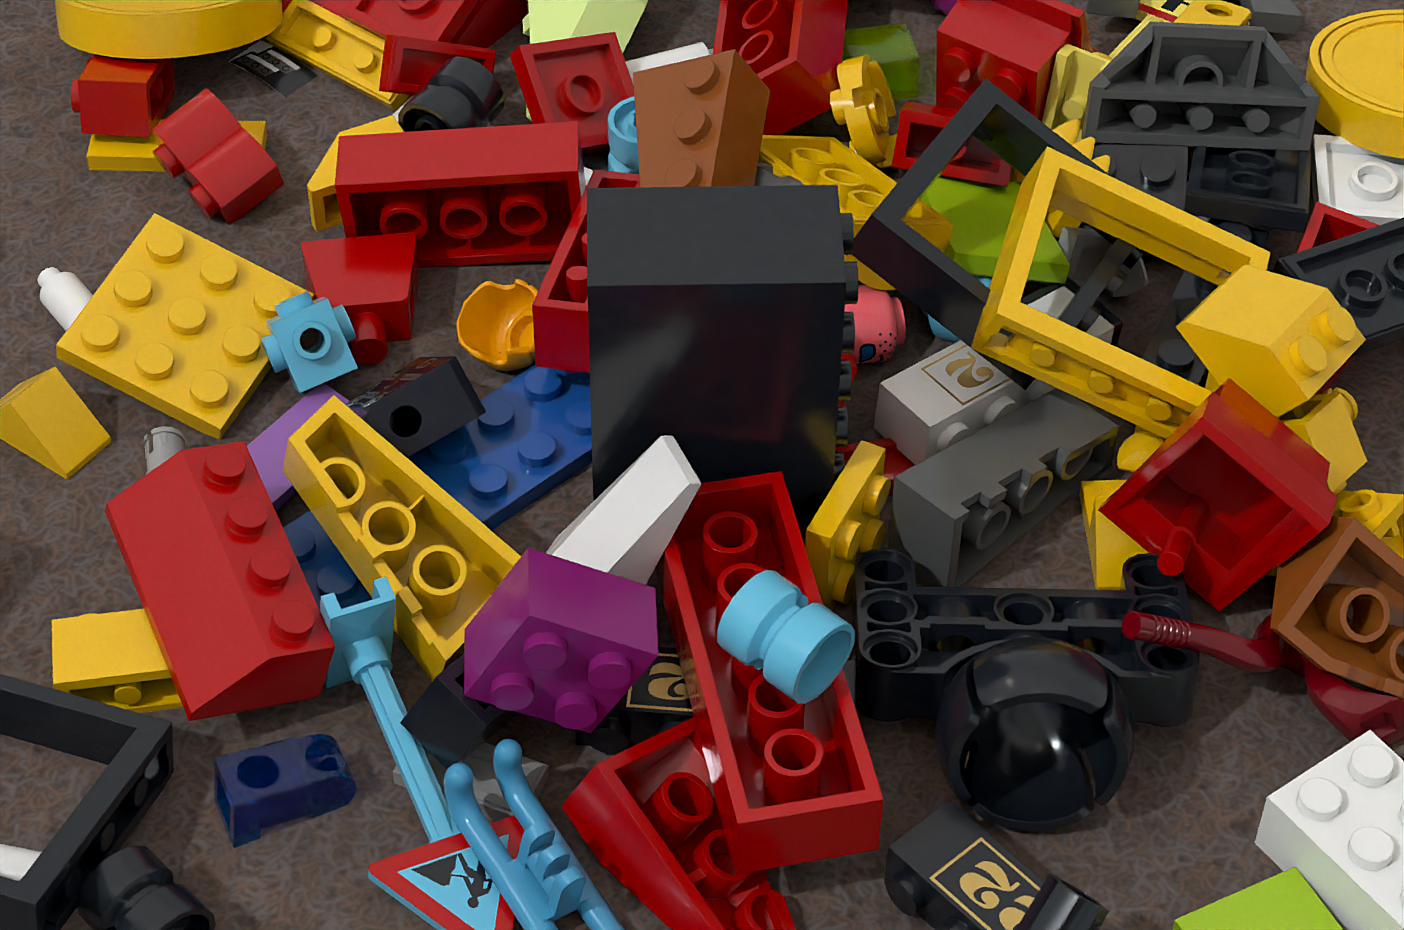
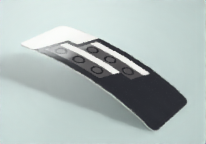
(274, 67)

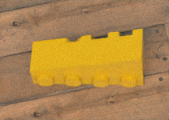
(399, 527)

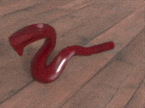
(1344, 706)

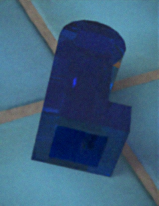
(280, 784)

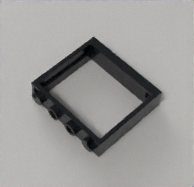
(932, 277)
(138, 769)

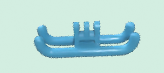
(546, 875)

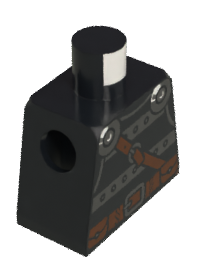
(425, 402)

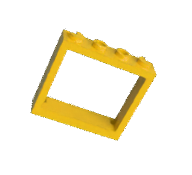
(1073, 357)

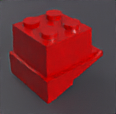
(1006, 44)
(1225, 496)

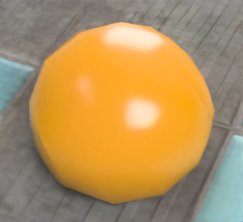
(498, 321)

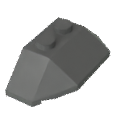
(1202, 90)

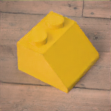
(1271, 336)

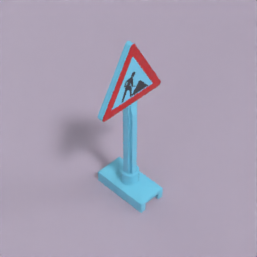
(443, 878)

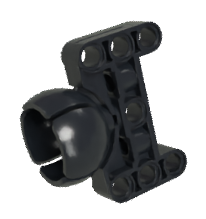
(1021, 681)

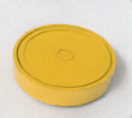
(164, 26)
(1360, 80)

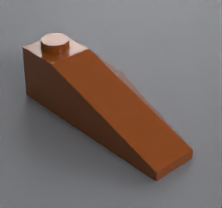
(1345, 605)

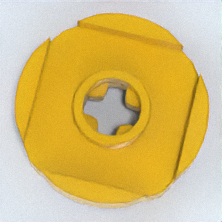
(865, 106)

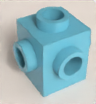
(324, 360)

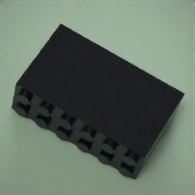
(722, 329)

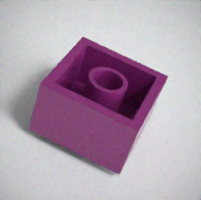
(560, 641)

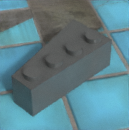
(996, 487)

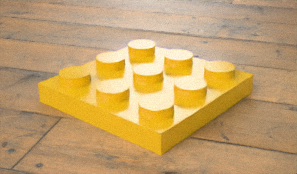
(179, 326)

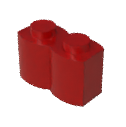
(216, 157)

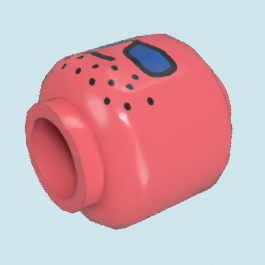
(877, 325)

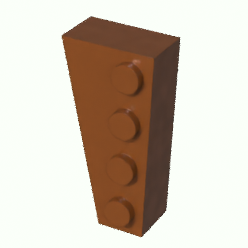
(700, 122)

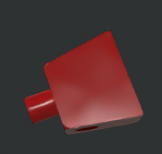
(373, 281)

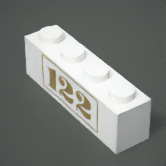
(958, 392)

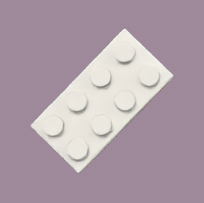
(1345, 833)

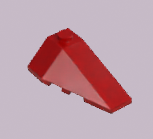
(663, 838)

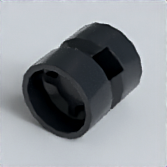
(454, 98)
(139, 893)

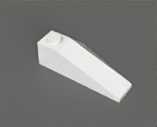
(634, 516)

